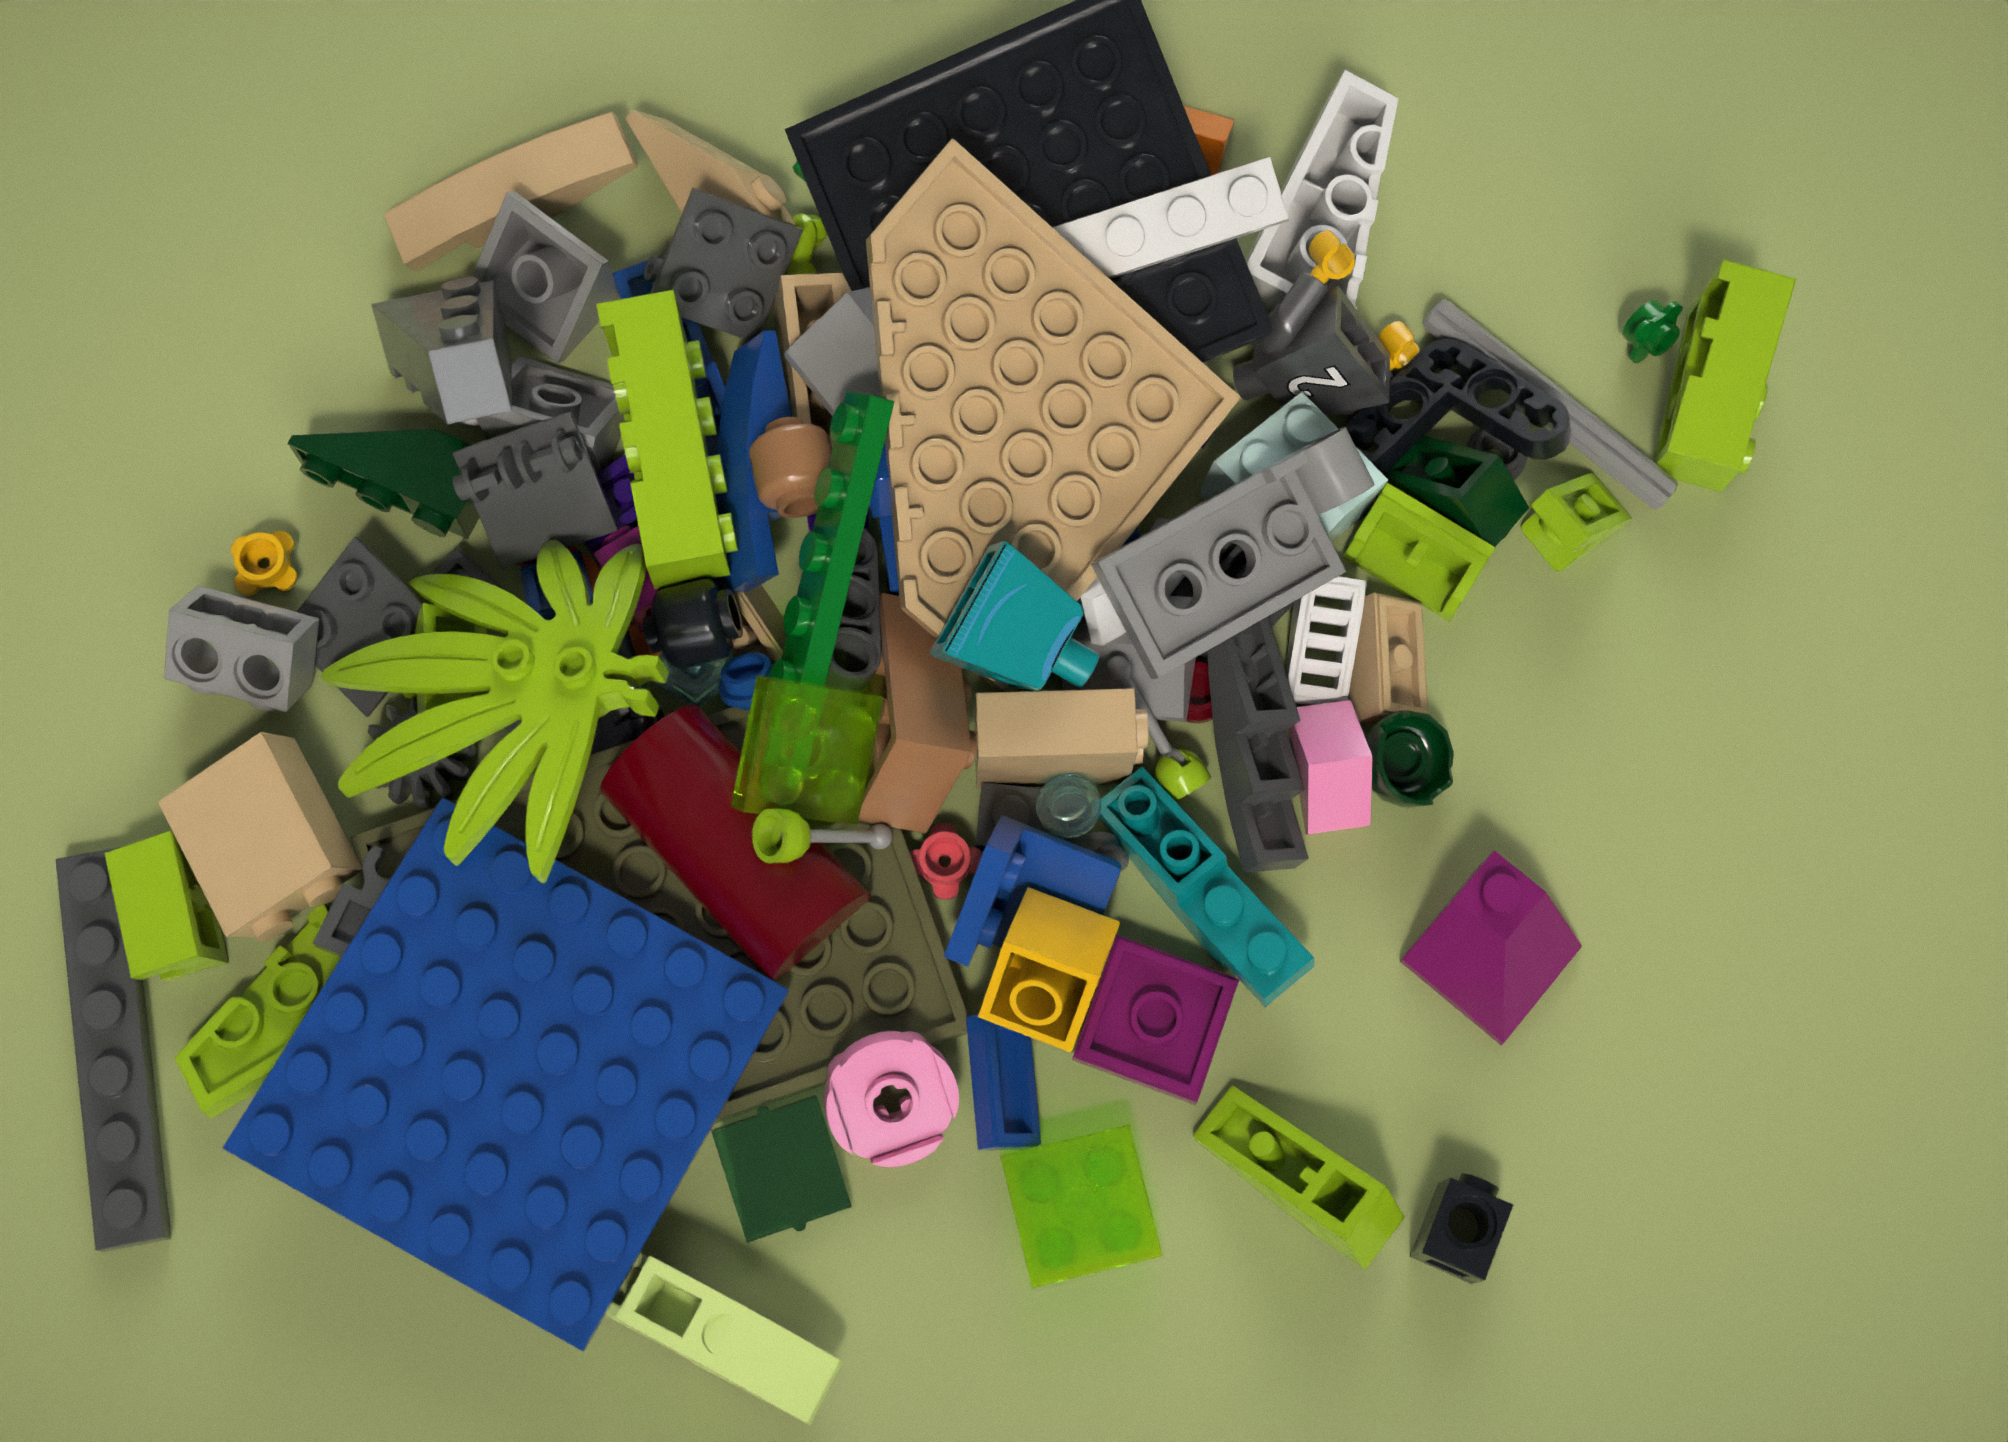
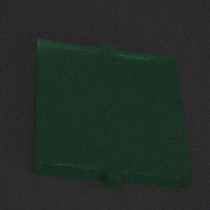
(781, 1168)

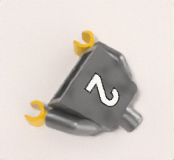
(1324, 343)

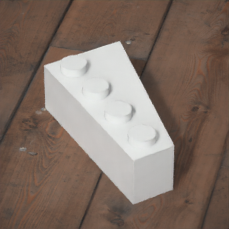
(1329, 189)

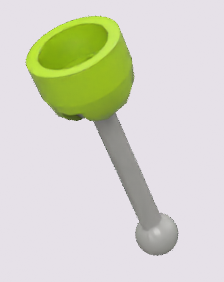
(1177, 769)
(785, 836)

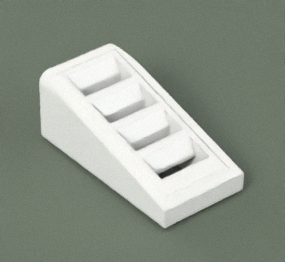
(1349, 619)

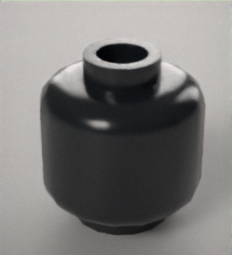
(693, 623)

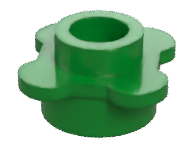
(1652, 329)

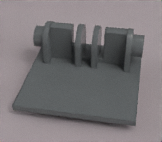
(724, 264)
(534, 489)
(358, 607)

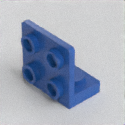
(1020, 859)

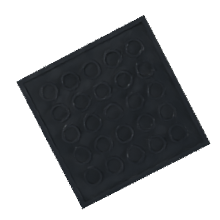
(1067, 118)

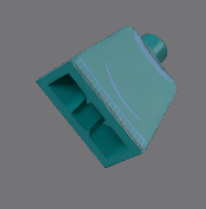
(1015, 625)

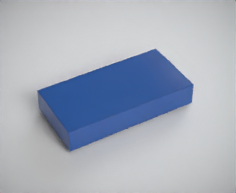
(1002, 1087)

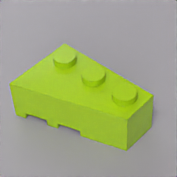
(1722, 375)

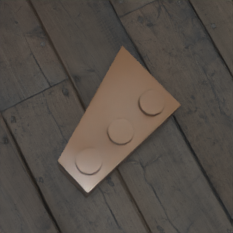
(920, 728)

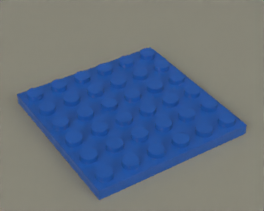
(509, 1076)

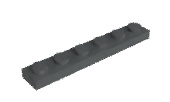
(111, 1062)

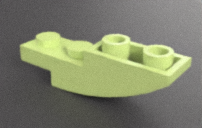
(724, 1338)

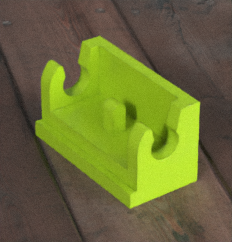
(1418, 552)
(163, 911)

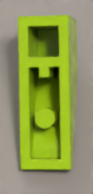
(1302, 1177)

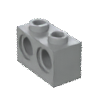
(242, 639)

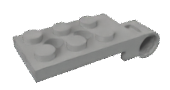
(1273, 523)

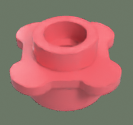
(945, 843)

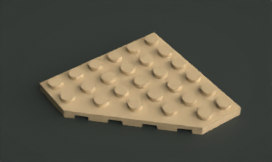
(1020, 391)

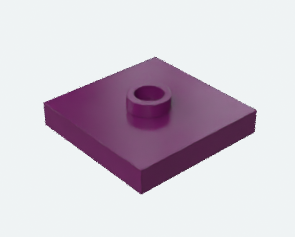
(1155, 1020)

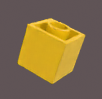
(1048, 969)

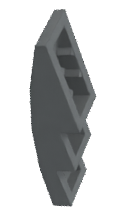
(1255, 757)

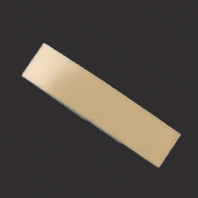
(545, 171)

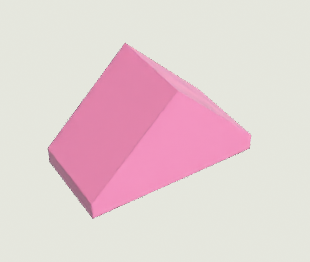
(1333, 767)

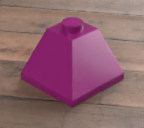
(1494, 947)

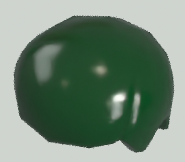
(1410, 759)

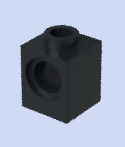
(1437, 1244)

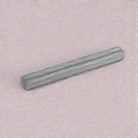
(1587, 431)

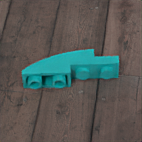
(1202, 889)

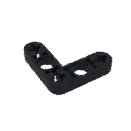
(1445, 392)

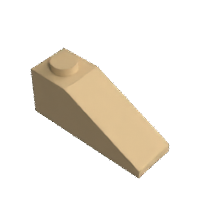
(691, 162)

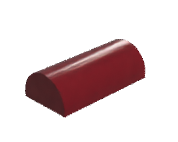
(678, 798)

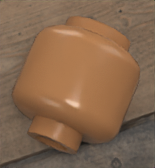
(788, 464)

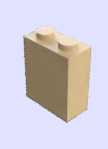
(1056, 733)
(260, 837)

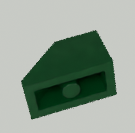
(1462, 486)

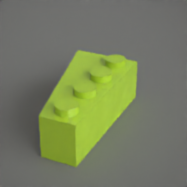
(666, 439)

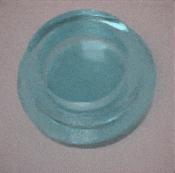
(1068, 805)

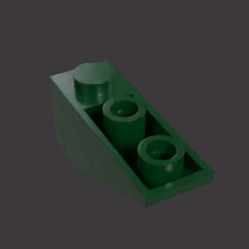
(396, 470)

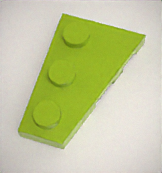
(251, 1031)

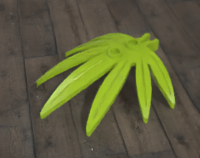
(544, 672)

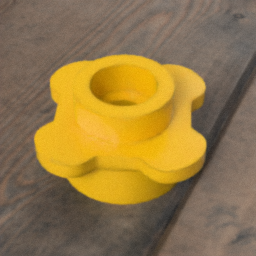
(251, 549)

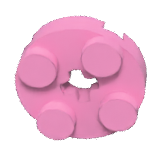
(881, 1061)

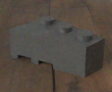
(450, 348)

